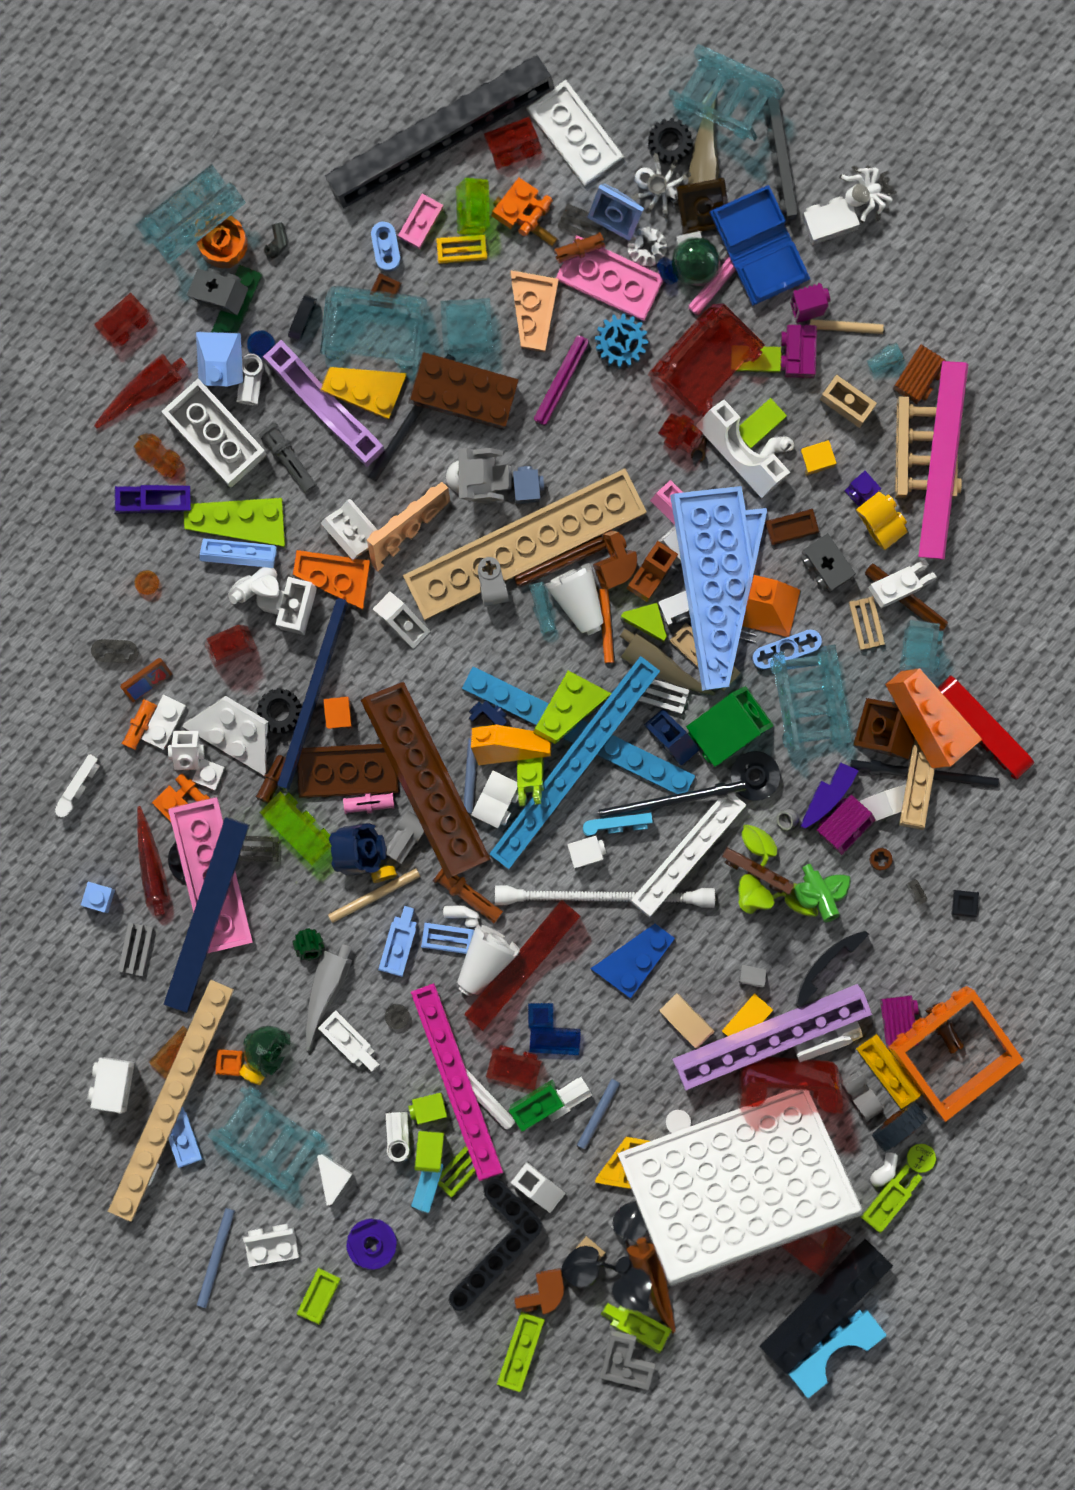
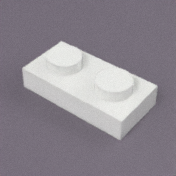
(163, 722)

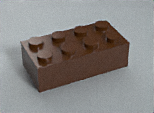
(463, 391)

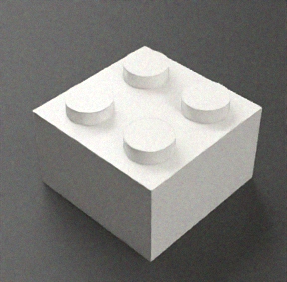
(111, 1084)

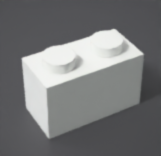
(830, 220)

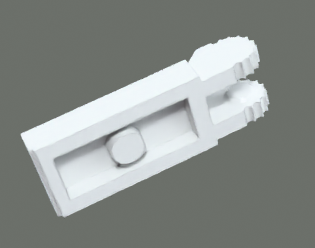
(900, 584)
(76, 786)

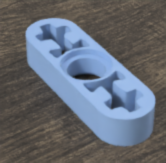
(802, 637)

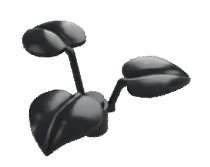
(635, 1286)

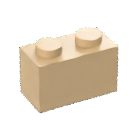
(848, 401)

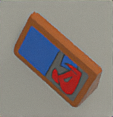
(146, 679)

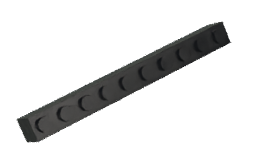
(440, 131)

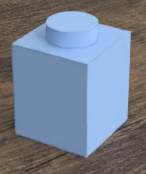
(98, 897)

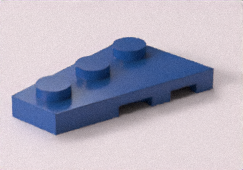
(634, 960)

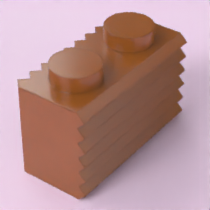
(919, 375)

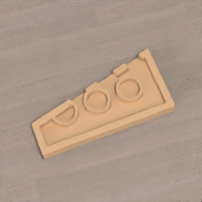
(406, 524)

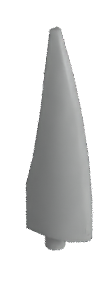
(327, 982)

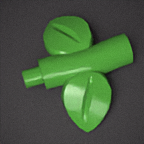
(822, 892)

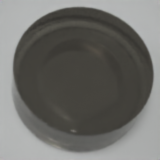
(397, 1016)

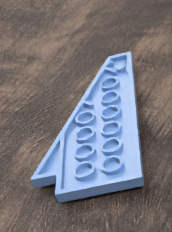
(718, 563)

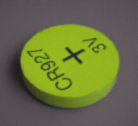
(921, 1158)

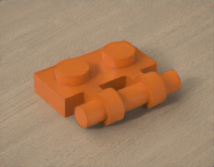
(514, 204)
(170, 798)

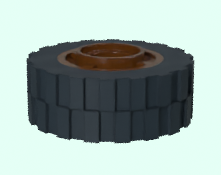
(899, 1126)

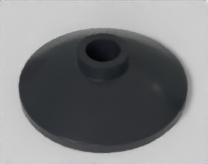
(762, 764)

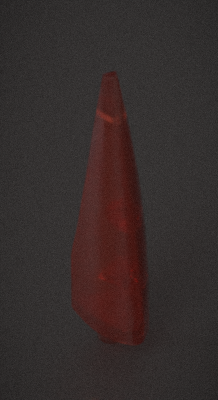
(150, 382)
(151, 867)

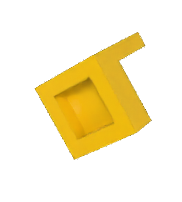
(818, 457)

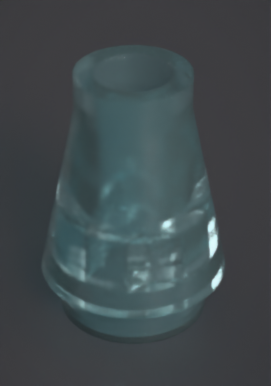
(886, 358)

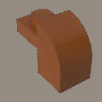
(619, 565)
(652, 571)
(550, 1292)

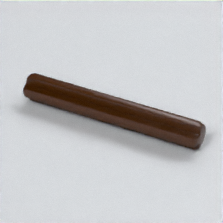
(561, 561)
(911, 601)

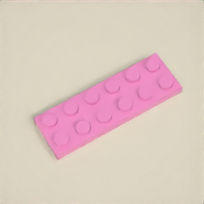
(196, 835)

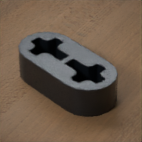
(302, 317)

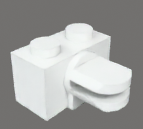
(291, 605)

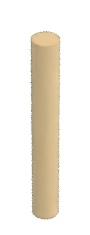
(847, 326)

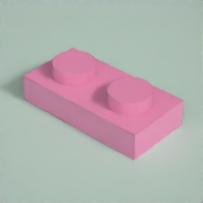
(420, 221)

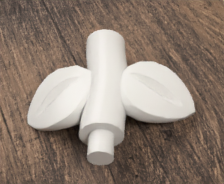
(261, 583)

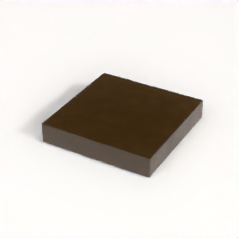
(697, 201)

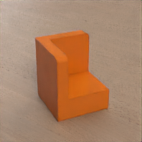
(337, 712)

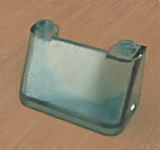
(373, 325)

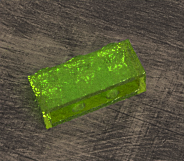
(297, 827)

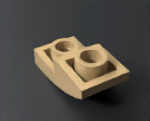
(686, 1021)

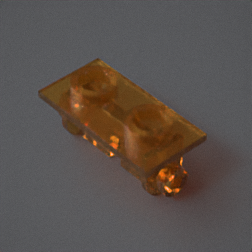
(151, 447)

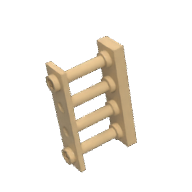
(905, 460)

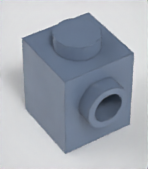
(527, 485)

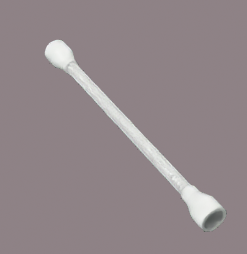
(507, 895)

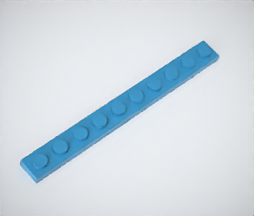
(614, 750)
(575, 761)

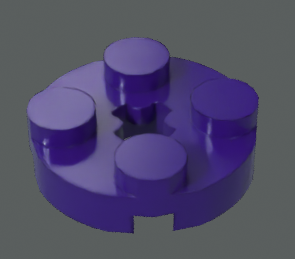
(358, 1238)

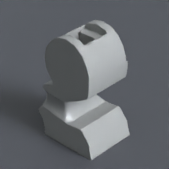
(862, 1095)

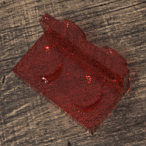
(513, 143)
(123, 320)
(514, 1068)

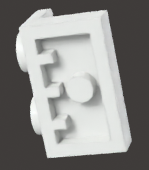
(271, 1246)

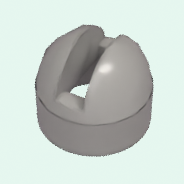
(787, 819)

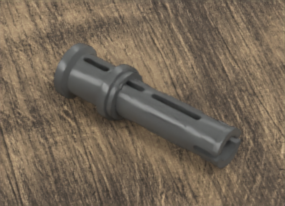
(279, 446)

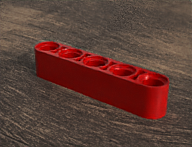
(994, 736)

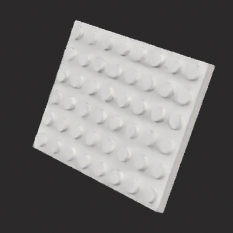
(739, 1185)

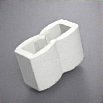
(495, 800)

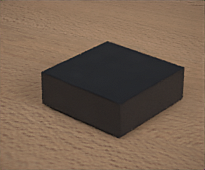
(965, 903)

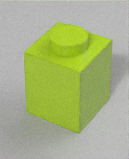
(428, 1108)

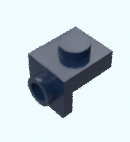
(495, 715)

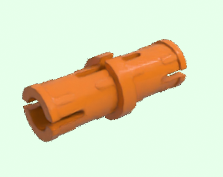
(139, 725)

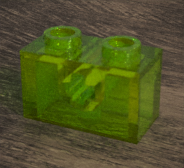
(472, 206)

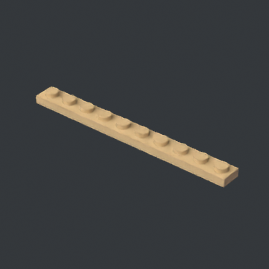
(170, 1100)

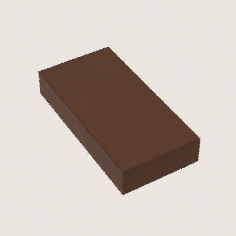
(792, 527)

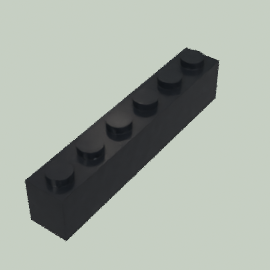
(826, 1306)

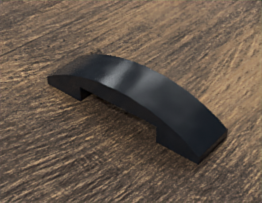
(806, 988)

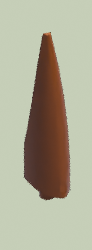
(646, 1258)

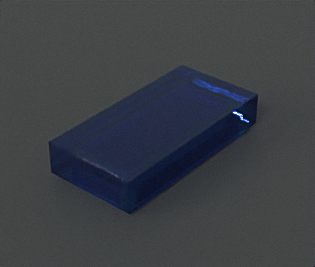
(554, 1040)

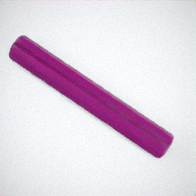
(561, 380)

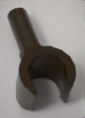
(701, 447)

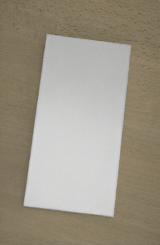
(575, 133)

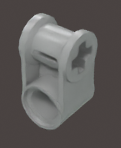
(492, 586)

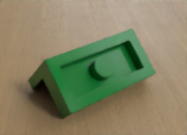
(536, 1105)

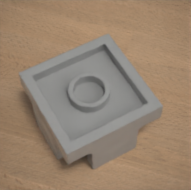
(480, 476)

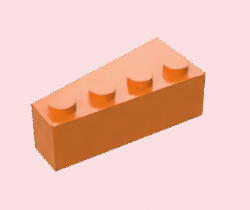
(932, 718)

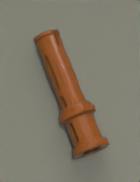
(458, 886)

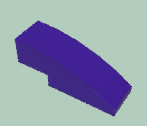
(151, 499)
(829, 795)

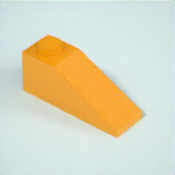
(507, 744)

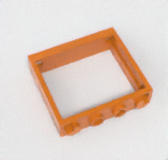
(977, 1084)

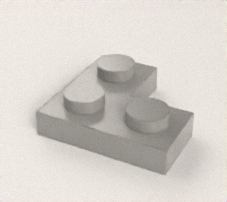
(619, 1365)

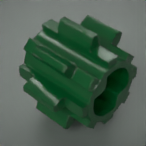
(308, 944)

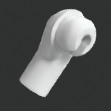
(886, 1172)

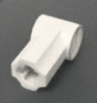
(250, 388)
(571, 1095)
(397, 1133)

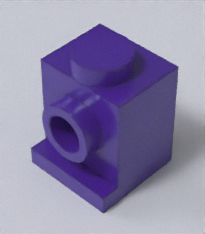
(862, 488)

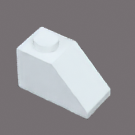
(401, 620)

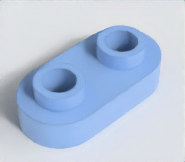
(385, 247)

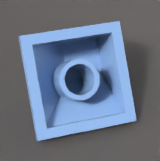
(615, 211)
(219, 358)

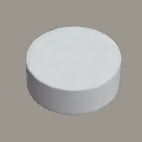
(677, 1120)

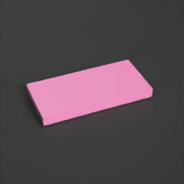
(612, 281)

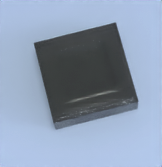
(916, 892)

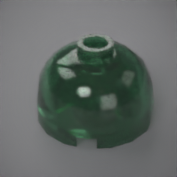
(695, 261)
(264, 1048)

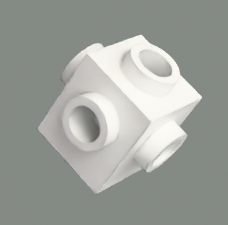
(185, 750)

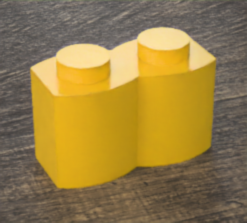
(882, 520)

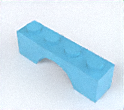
(860, 1332)

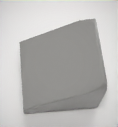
(752, 976)

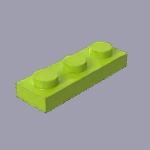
(520, 1351)

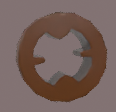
(875, 864)

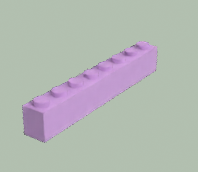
(772, 1036)

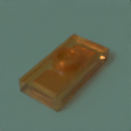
(166, 1055)

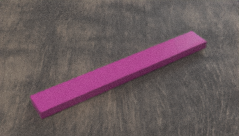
(943, 460)
(457, 1082)

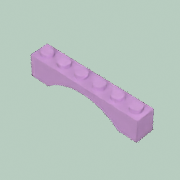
(326, 407)

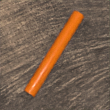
(606, 626)

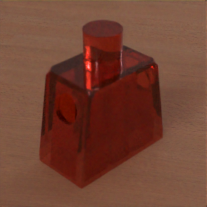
(229, 644)

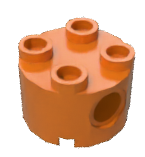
(224, 244)

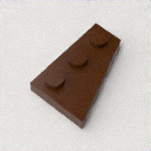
(776, 881)

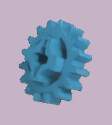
(631, 336)

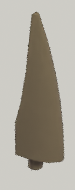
(704, 155)
(669, 670)

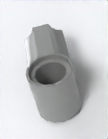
(407, 834)

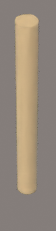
(374, 895)

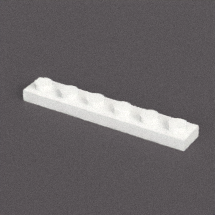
(687, 854)

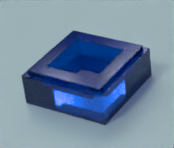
(540, 1014)

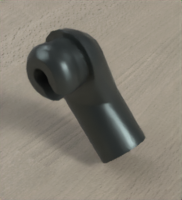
(279, 242)

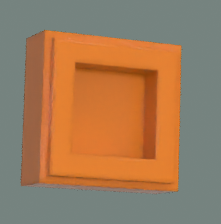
(228, 1062)

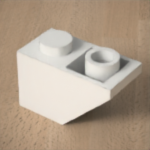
(538, 1187)

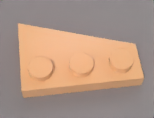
(534, 308)

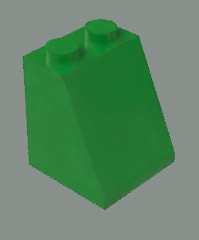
(729, 726)

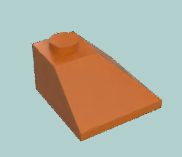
(771, 606)

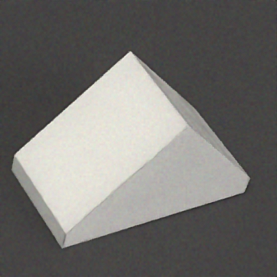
(885, 803)
(333, 1177)

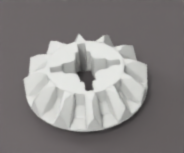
(644, 257)

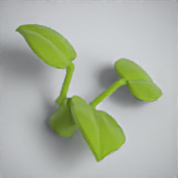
(751, 892)

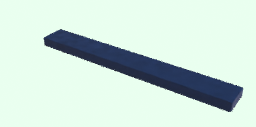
(312, 694)
(206, 914)

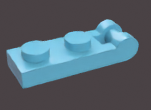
(616, 824)

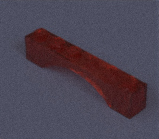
(522, 966)

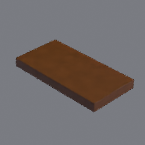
(345, 771)

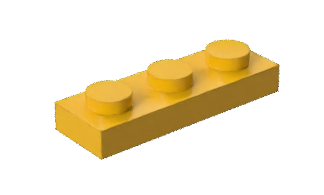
(889, 1071)

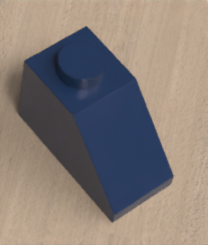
(672, 737)

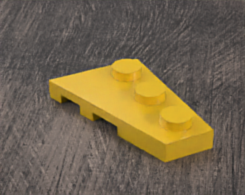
(364, 388)

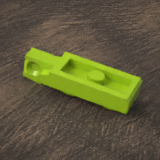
(647, 1331)

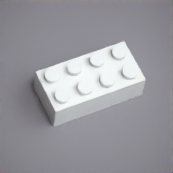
(214, 433)

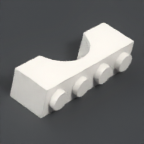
(722, 430)

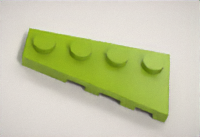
(244, 519)

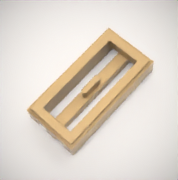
(862, 602)

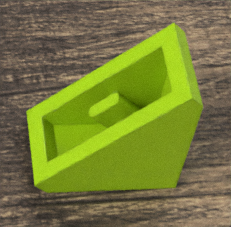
(647, 620)
(429, 1151)

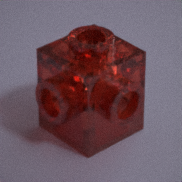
(680, 433)

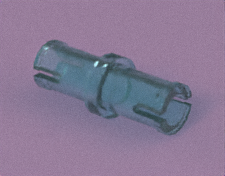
(542, 607)

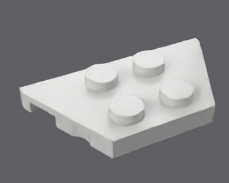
(234, 732)

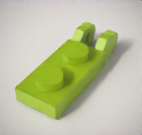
(530, 779)
(890, 1200)

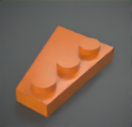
(334, 575)

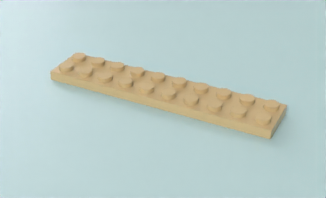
(526, 542)

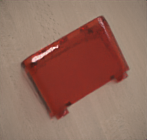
(706, 358)
(789, 1073)

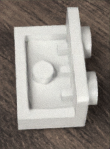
(349, 529)

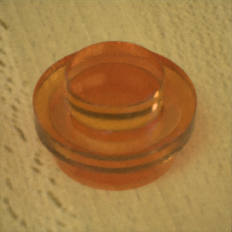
(146, 582)

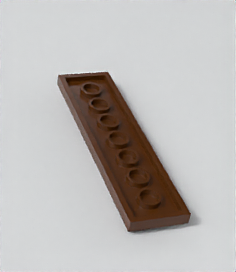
(425, 779)

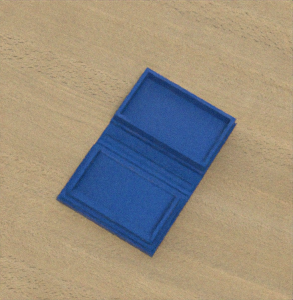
(760, 245)

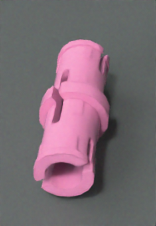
(351, 804)

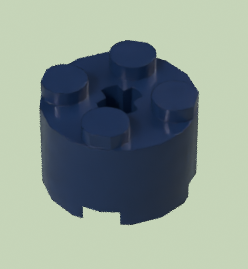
(357, 849)

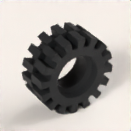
(675, 128)
(286, 697)

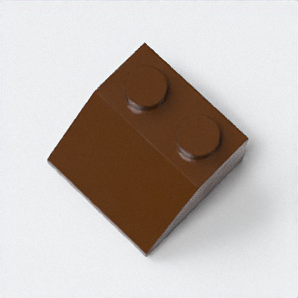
(884, 730)

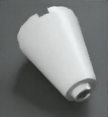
(578, 598)
(485, 959)

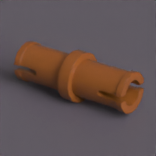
(579, 248)

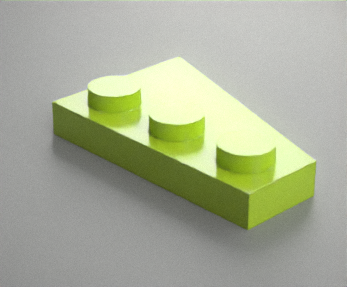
(569, 706)

